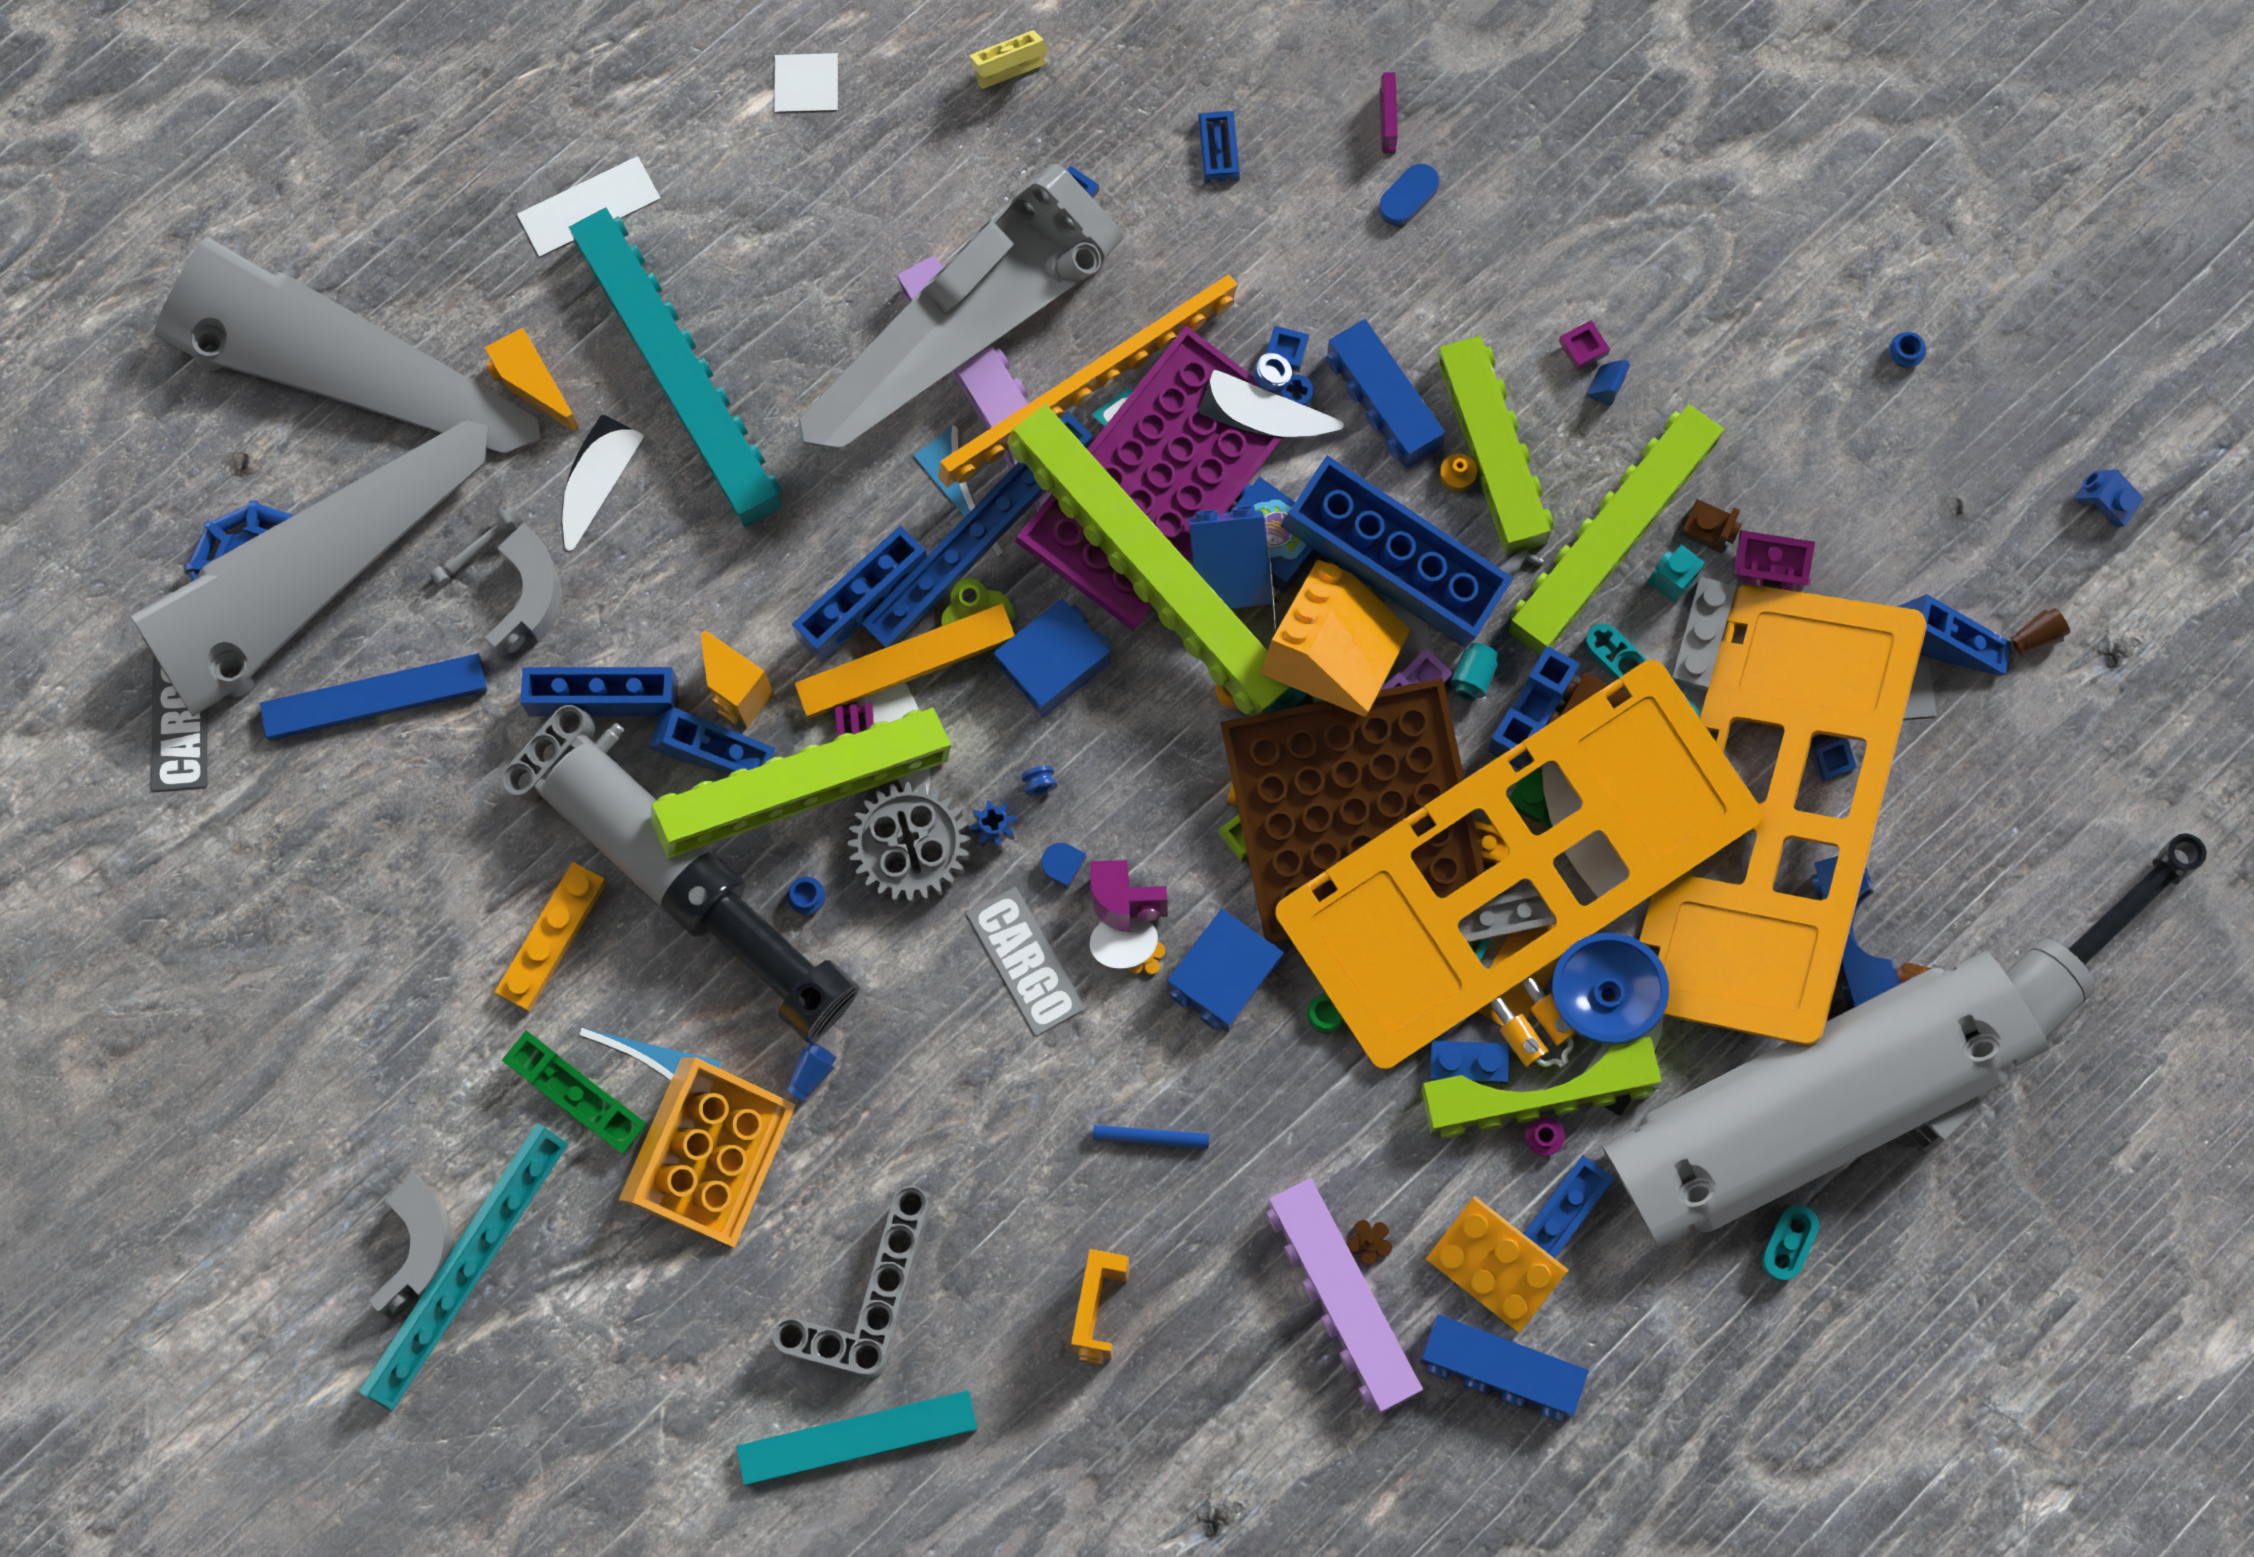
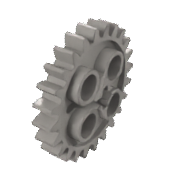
(878, 852)

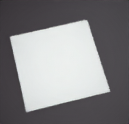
(806, 82)

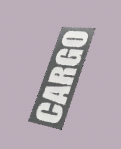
(177, 738)

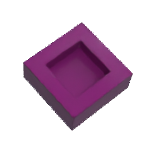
(1584, 345)

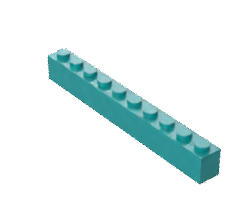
(676, 368)

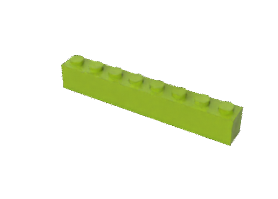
(1615, 530)
(799, 782)

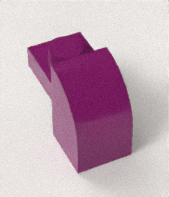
(1117, 902)

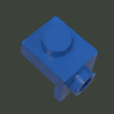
(2111, 495)

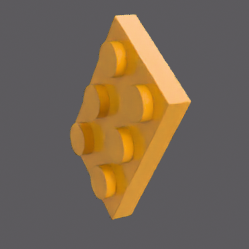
(1497, 1264)

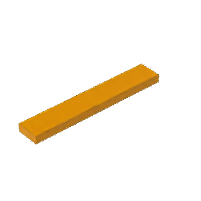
(905, 661)

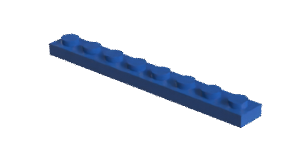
(960, 549)

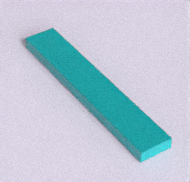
(856, 1437)

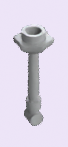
(506, 520)

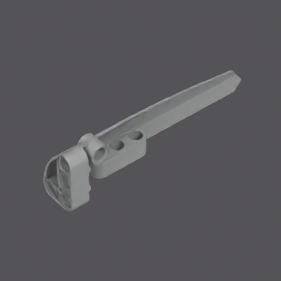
(978, 296)
(311, 343)
(279, 580)

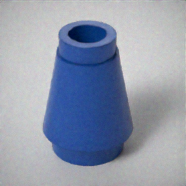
(810, 1070)

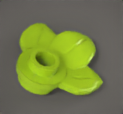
(984, 600)

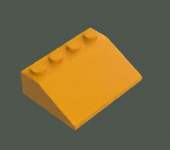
(1336, 641)
(707, 1151)

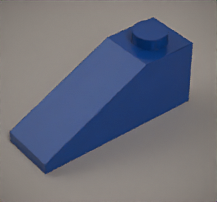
(1960, 639)
(706, 743)

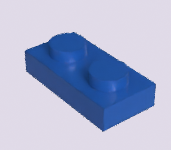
(1474, 1060)

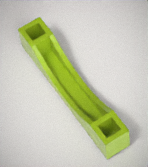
(1462, 1103)

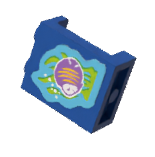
(1287, 552)

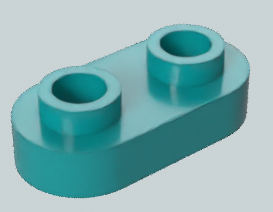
(1789, 1244)

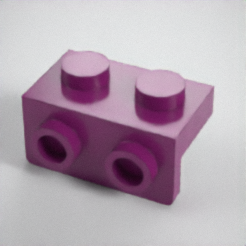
(1773, 558)

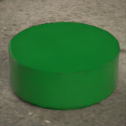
(1323, 1015)

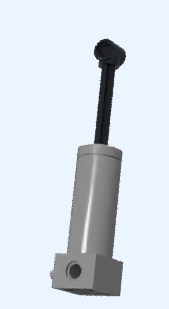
(2056, 979)

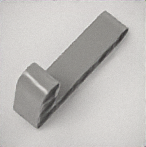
(875, 1299)

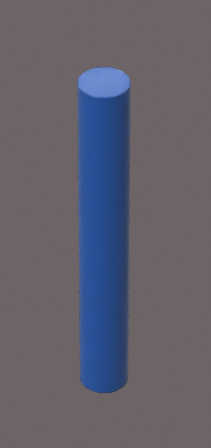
(1151, 1136)

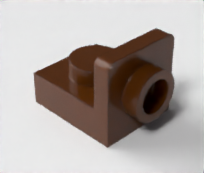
(1711, 526)

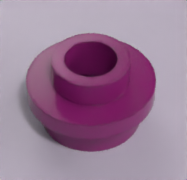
(1542, 1148)

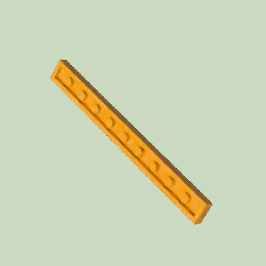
(1101, 373)

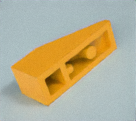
(526, 376)

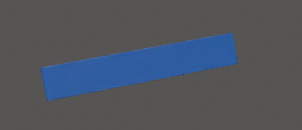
(373, 697)

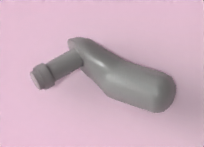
(1514, 563)

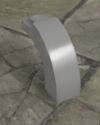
(539, 595)
(429, 1244)

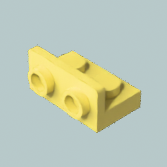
(1008, 59)

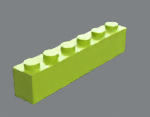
(1494, 446)

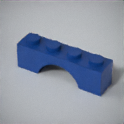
(1865, 973)

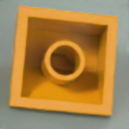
(734, 682)

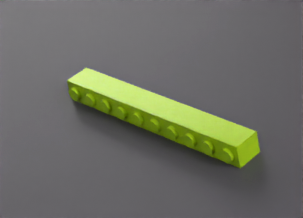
(1146, 559)

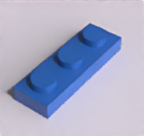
(1568, 1206)

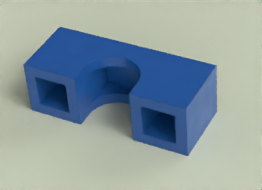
(1535, 704)

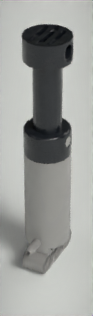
(690, 887)

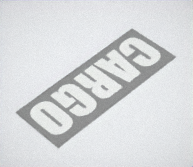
(1025, 961)

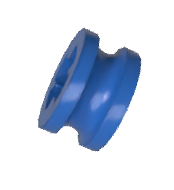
(1306, 388)
(1039, 780)

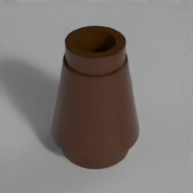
(2041, 632)

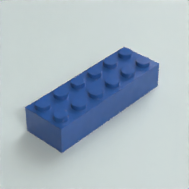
(1396, 552)

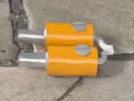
(1523, 1037)

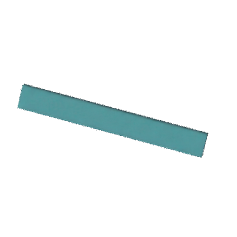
(463, 1268)

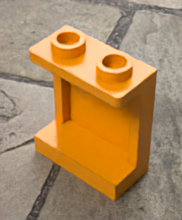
(1099, 1266)

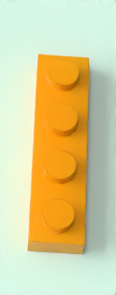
(551, 937)

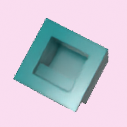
(1676, 573)

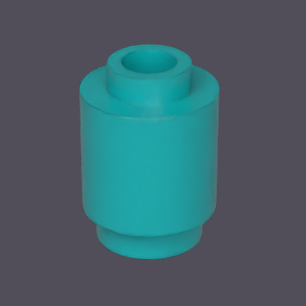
(1474, 671)

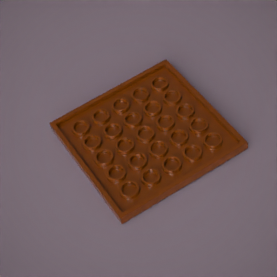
(1329, 781)

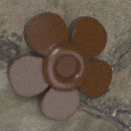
(1370, 1241)

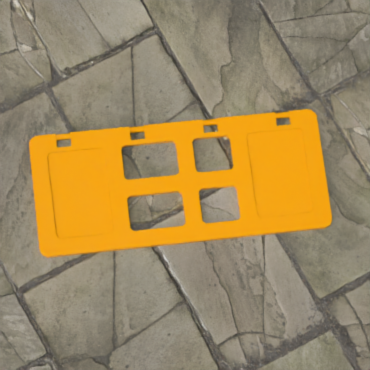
(1814, 668)
(1395, 948)

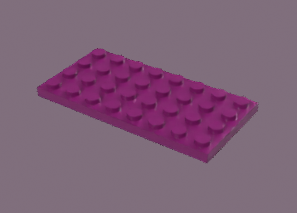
(1166, 463)

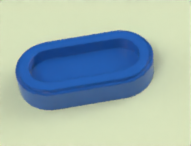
(1409, 194)

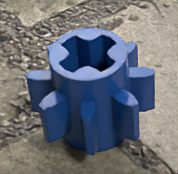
(1003, 821)

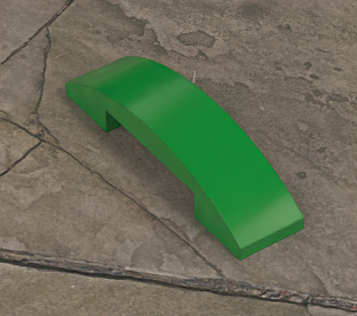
(574, 1092)

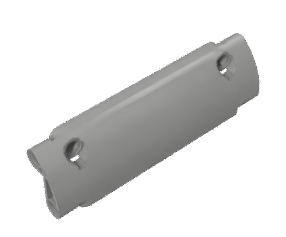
(1825, 1102)

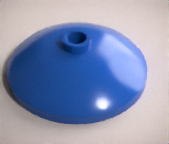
(1613, 966)

